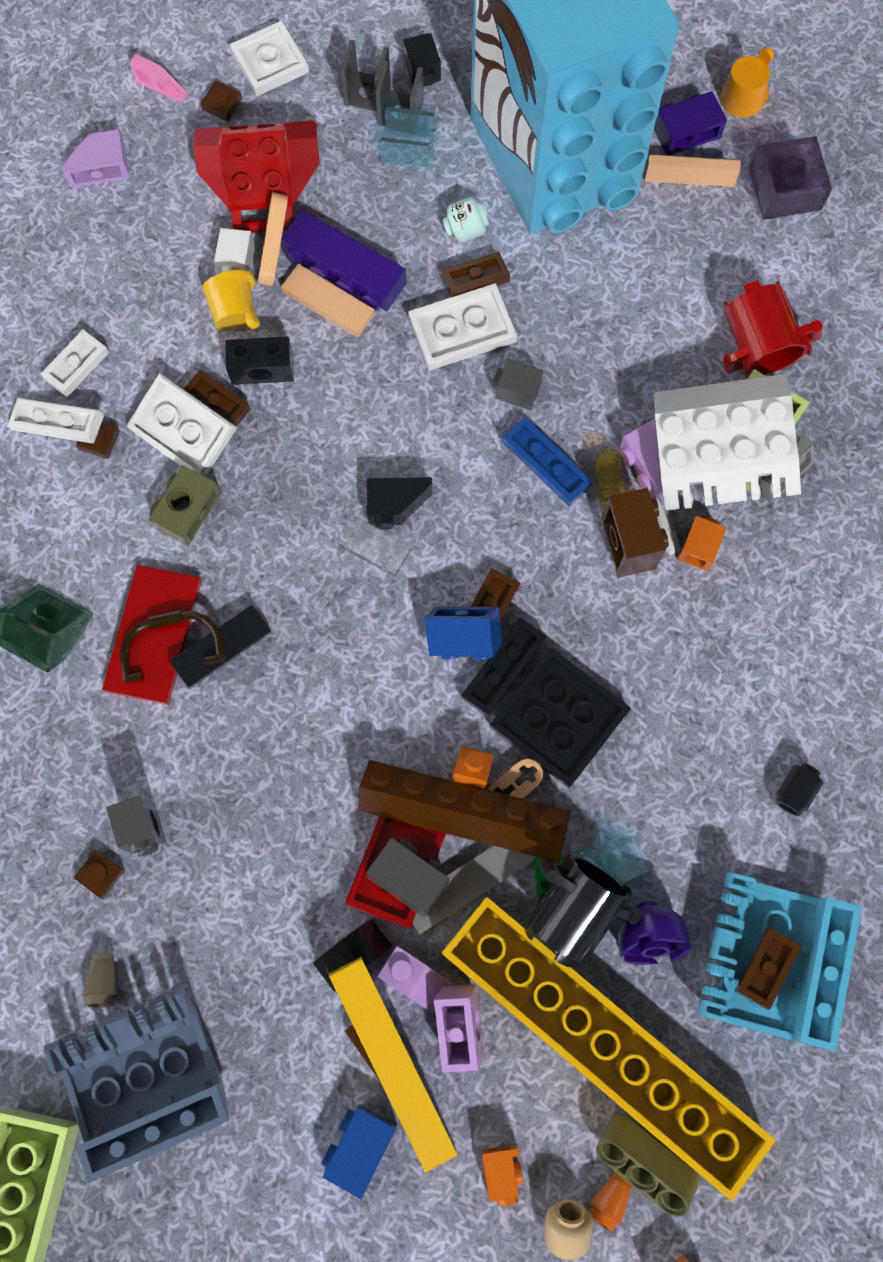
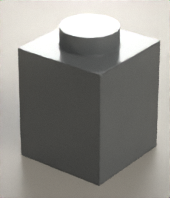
(518, 383)

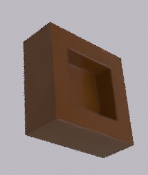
(221, 101)
(103, 443)
(99, 874)

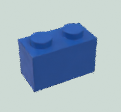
(463, 632)
(359, 1150)

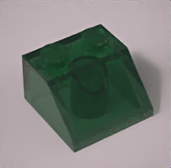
(42, 627)

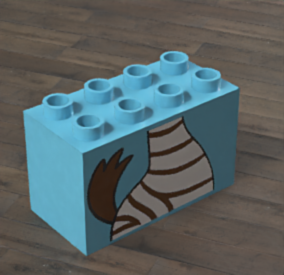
(569, 100)

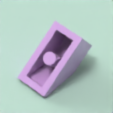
(97, 160)
(413, 978)

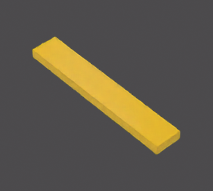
(392, 1064)

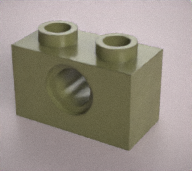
(184, 523)

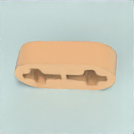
(513, 774)

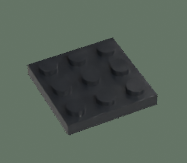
(559, 717)

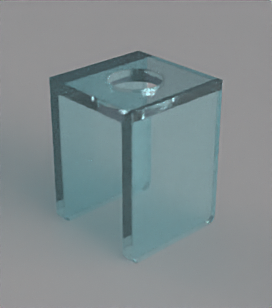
(410, 124)

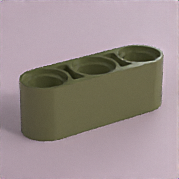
(648, 1166)

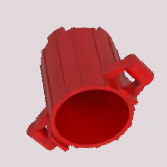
(766, 331)

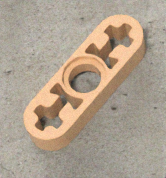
(272, 239)

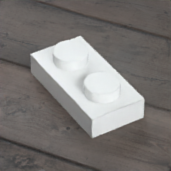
(74, 363)

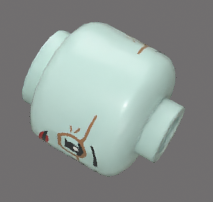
(466, 219)

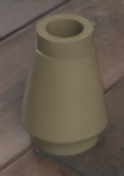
(100, 982)

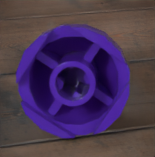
(655, 935)

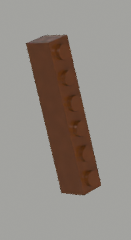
(463, 810)

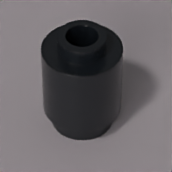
(799, 789)

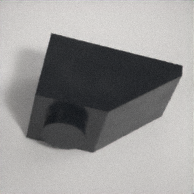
(395, 499)
(363, 942)

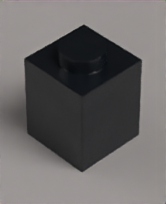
(422, 52)

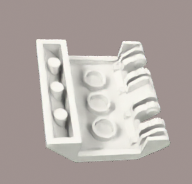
(727, 438)

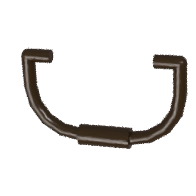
(167, 619)

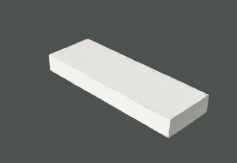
(55, 420)

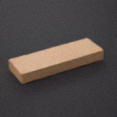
(692, 170)
(328, 300)

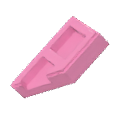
(157, 78)

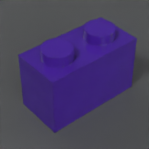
(689, 123)

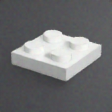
(269, 58)

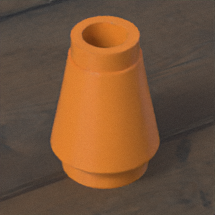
(611, 1202)

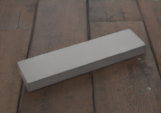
(472, 881)

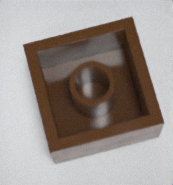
(634, 532)

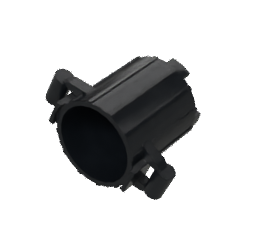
(578, 908)

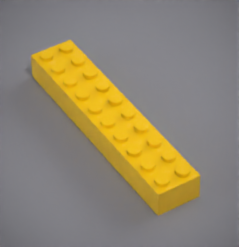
(610, 1049)

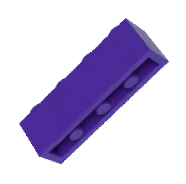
(344, 261)

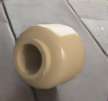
(568, 1229)

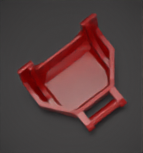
(254, 161)

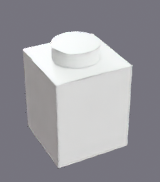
(234, 250)

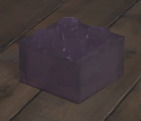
(789, 177)

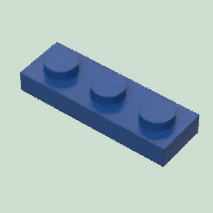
(547, 461)

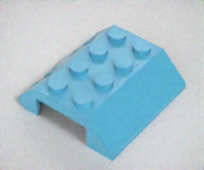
(816, 987)

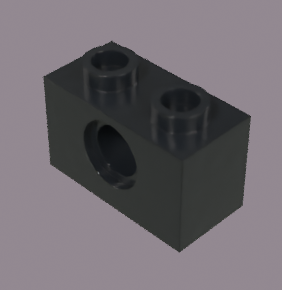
(259, 360)

